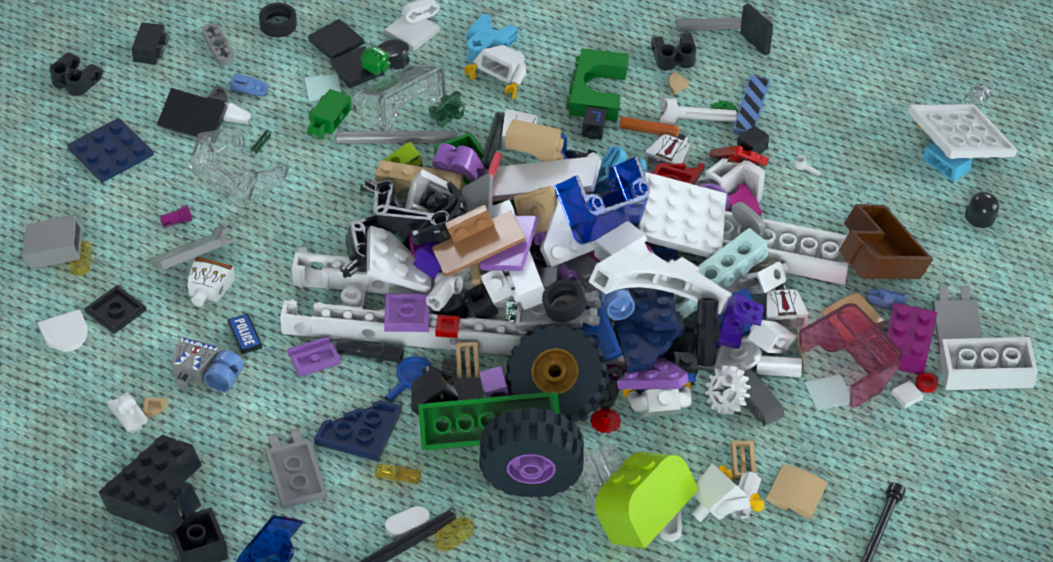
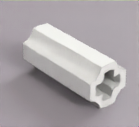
(779, 366)
(749, 484)

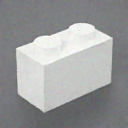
(772, 337)

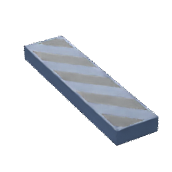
(751, 104)

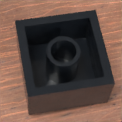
(199, 539)

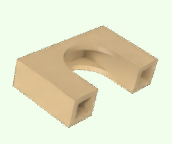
(535, 139)
(402, 175)

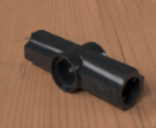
(706, 331)

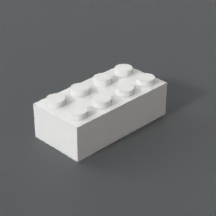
(988, 363)

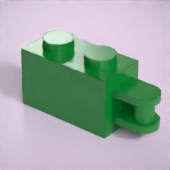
(329, 113)

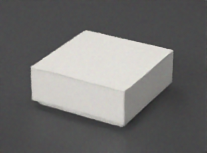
(907, 394)

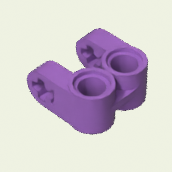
(459, 160)

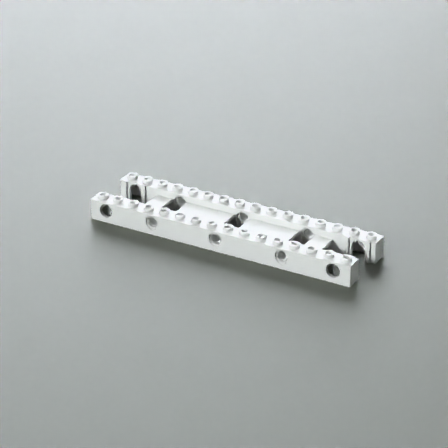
(364, 325)

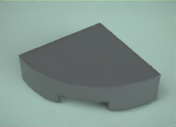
(218, 95)

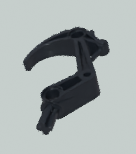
(421, 225)
(357, 245)

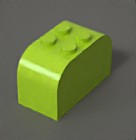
(643, 497)

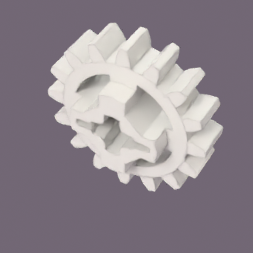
(727, 390)

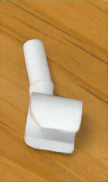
(801, 165)

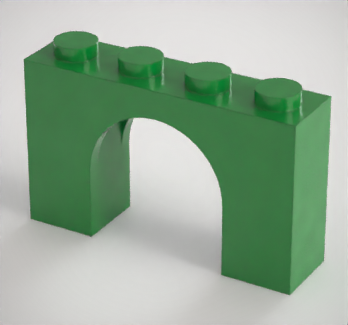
(593, 65)

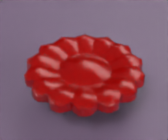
(605, 421)

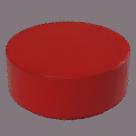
(926, 382)

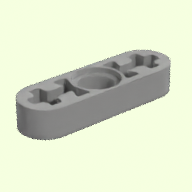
(218, 38)

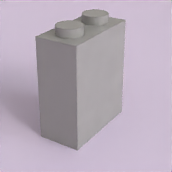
(52, 241)

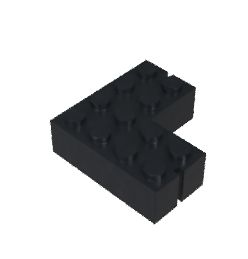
(151, 484)

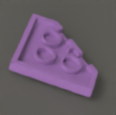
(660, 376)

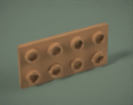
(476, 239)

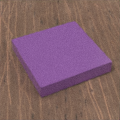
(406, 313)

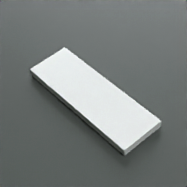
(524, 178)

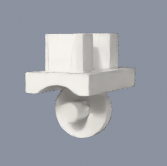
(128, 413)

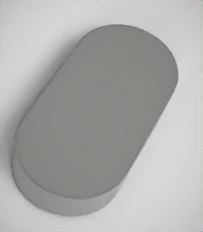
(748, 218)

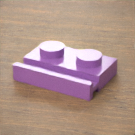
(313, 356)

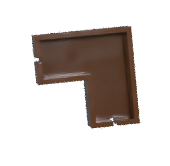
(882, 246)

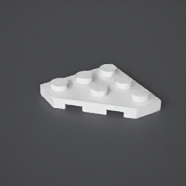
(559, 242)
(393, 261)

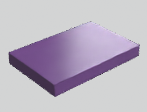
(515, 256)

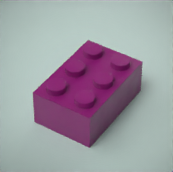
(912, 333)

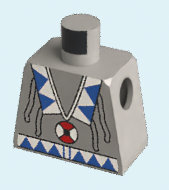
(192, 361)

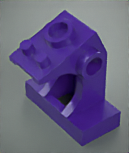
(737, 312)

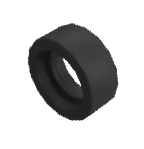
(280, 29)
(567, 312)

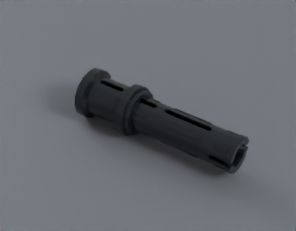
(380, 352)

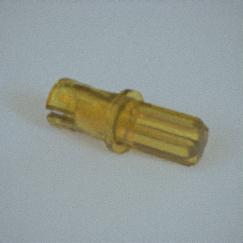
(398, 473)

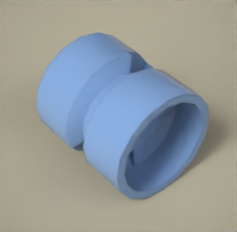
(618, 303)
(224, 370)

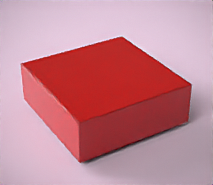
(447, 326)

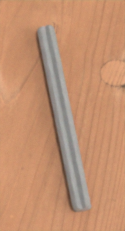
(394, 136)

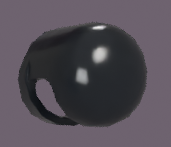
(982, 210)

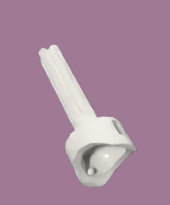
(672, 112)

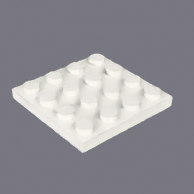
(962, 131)
(683, 216)

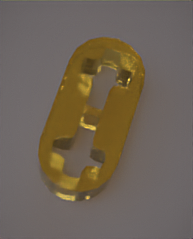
(85, 258)
(454, 534)

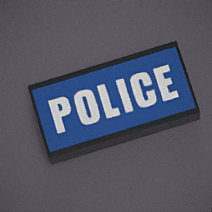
(244, 333)

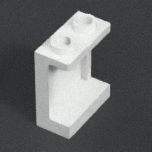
(418, 186)

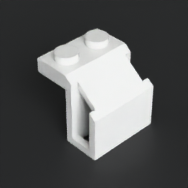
(731, 174)
(623, 237)

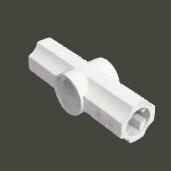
(445, 288)

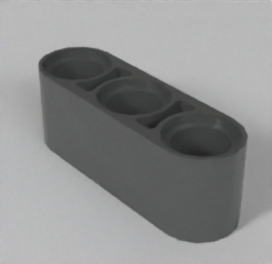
(762, 401)

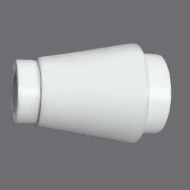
(236, 114)

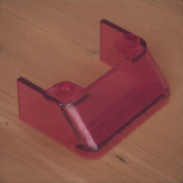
(863, 340)

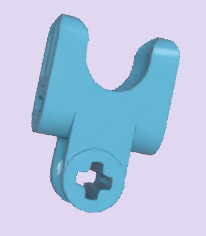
(483, 36)
(613, 157)

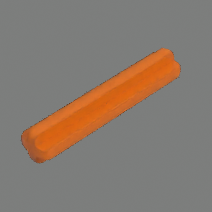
(648, 127)

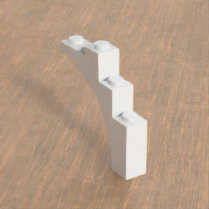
(680, 277)

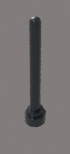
(894, 494)

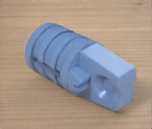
(252, 86)
(886, 298)

